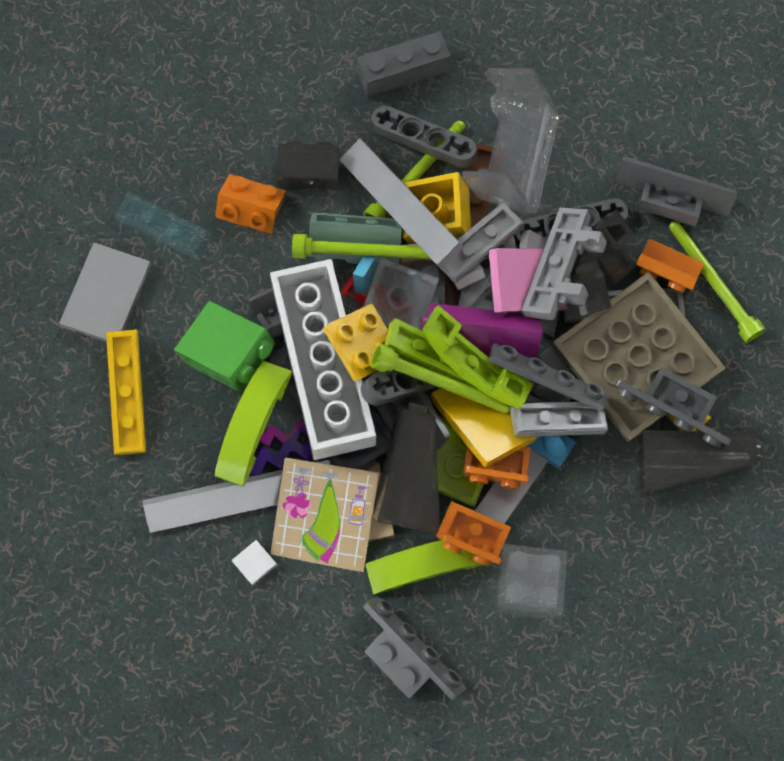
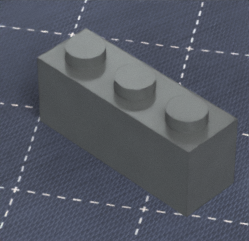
(403, 64)

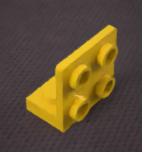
(356, 340)

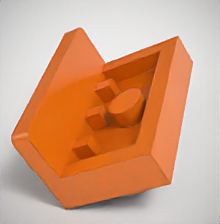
(249, 203)
(669, 264)
(509, 471)
(474, 533)

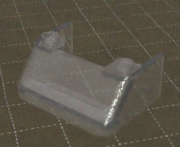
(521, 142)

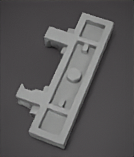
(551, 281)

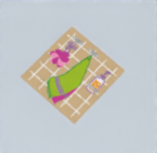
(324, 514)

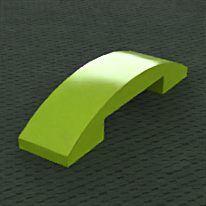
(471, 363)
(249, 422)
(416, 565)

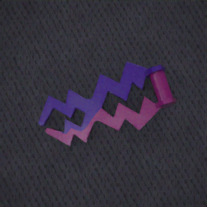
(289, 446)

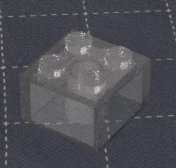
(531, 582)

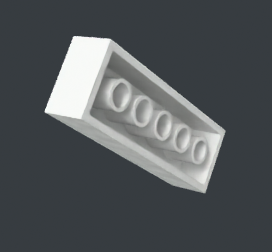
(330, 400)

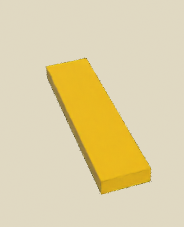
(126, 392)

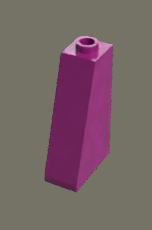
(487, 327)

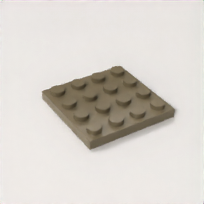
(632, 345)

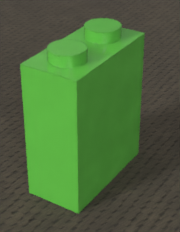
(225, 346)

